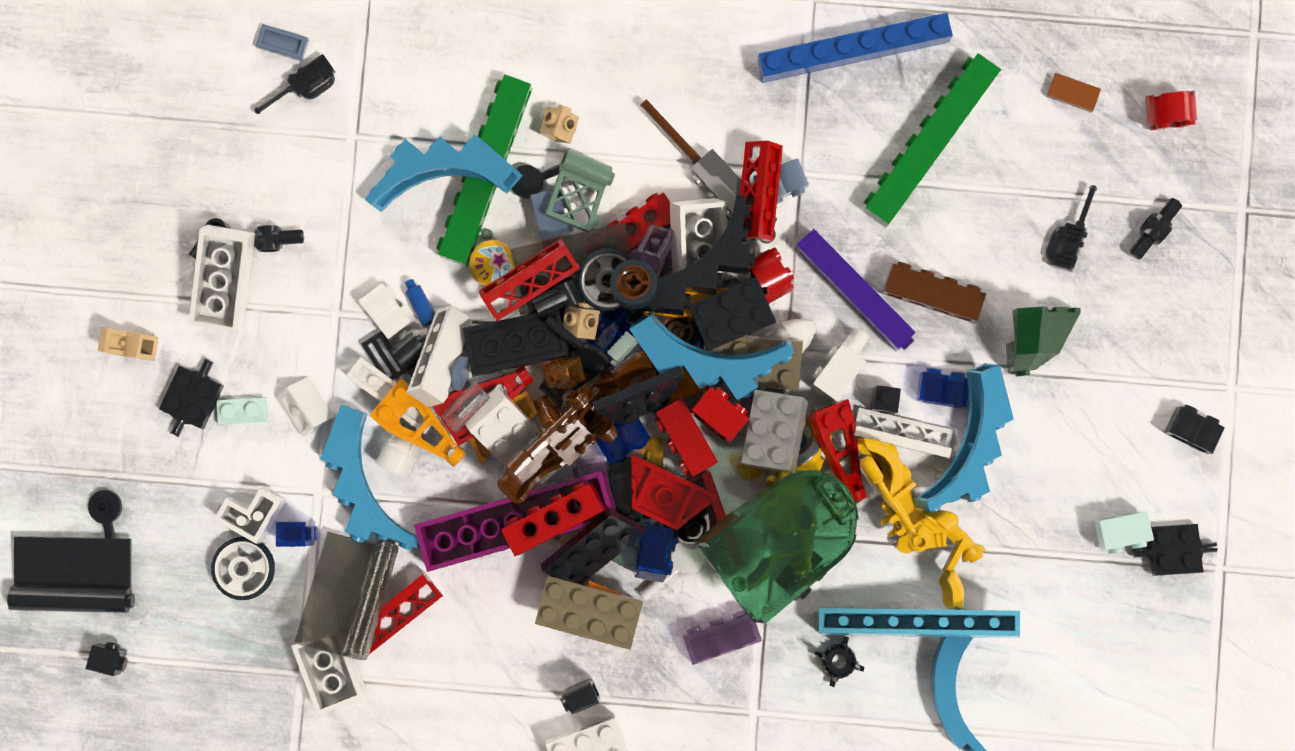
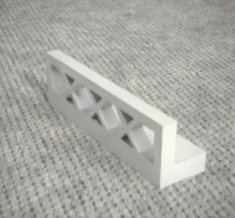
(379, 386)
(904, 442)

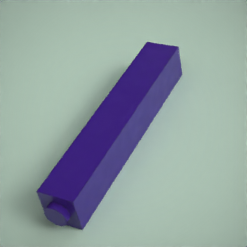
(855, 290)

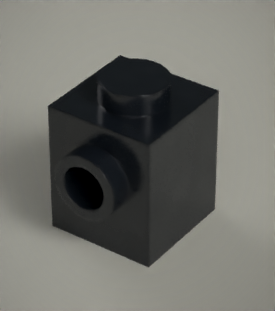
(107, 659)

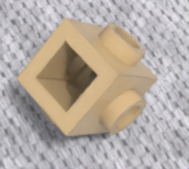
(559, 124)
(581, 320)

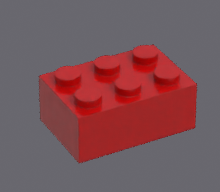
(720, 414)
(685, 438)

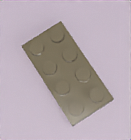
(782, 376)
(588, 612)

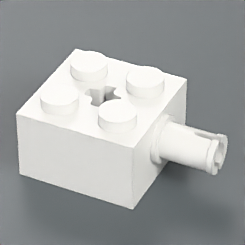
(840, 368)

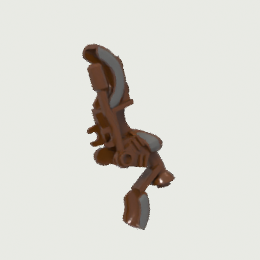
(573, 430)

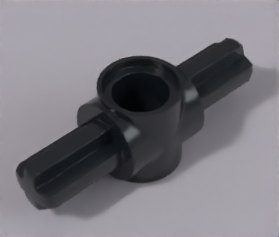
(1155, 228)
(271, 238)

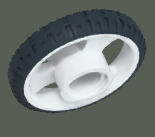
(235, 588)

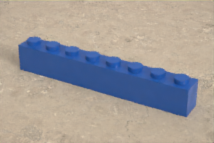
(854, 47)

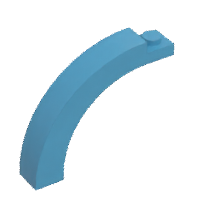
(944, 691)

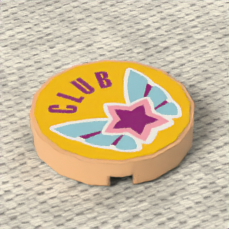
(490, 261)

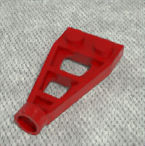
(508, 380)
(828, 420)

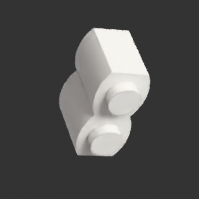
(386, 311)

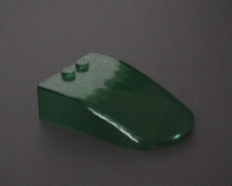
(782, 541)

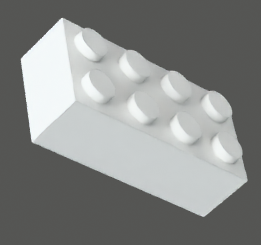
(221, 278)

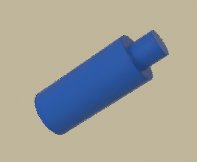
(419, 302)

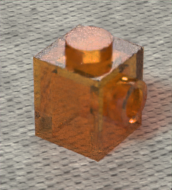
(564, 373)

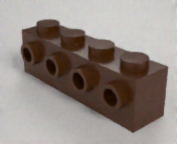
(934, 293)

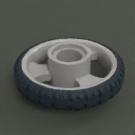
(590, 292)

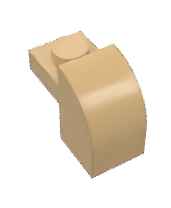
(127, 344)

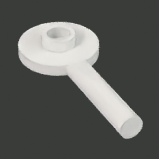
(684, 560)

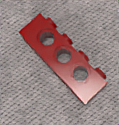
(655, 203)
(516, 533)

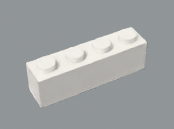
(438, 356)

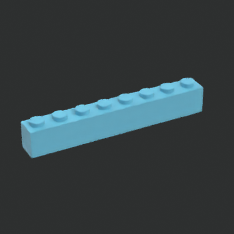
(919, 622)

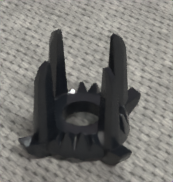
(833, 650)

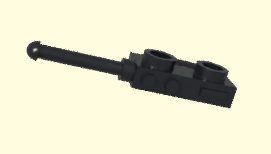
(302, 79)
(1073, 236)

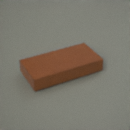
(1073, 92)

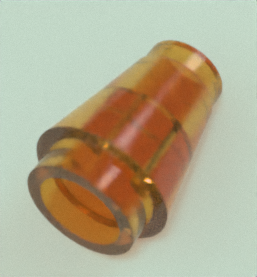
(546, 411)

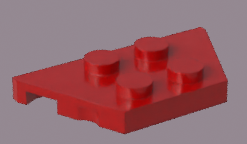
(666, 495)

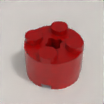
(1171, 108)
(772, 275)

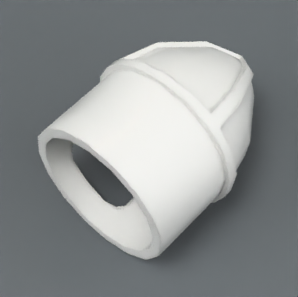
(795, 329)
(399, 455)

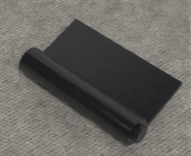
(72, 574)

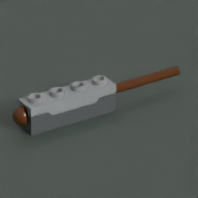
(707, 171)

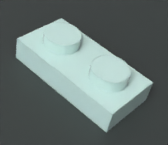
(242, 411)

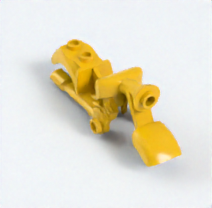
(920, 528)

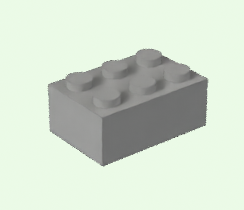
(774, 431)

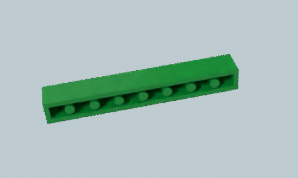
(932, 139)
(476, 195)

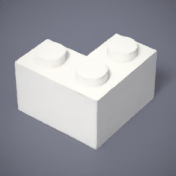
(251, 521)

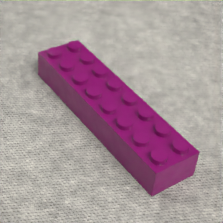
(478, 529)

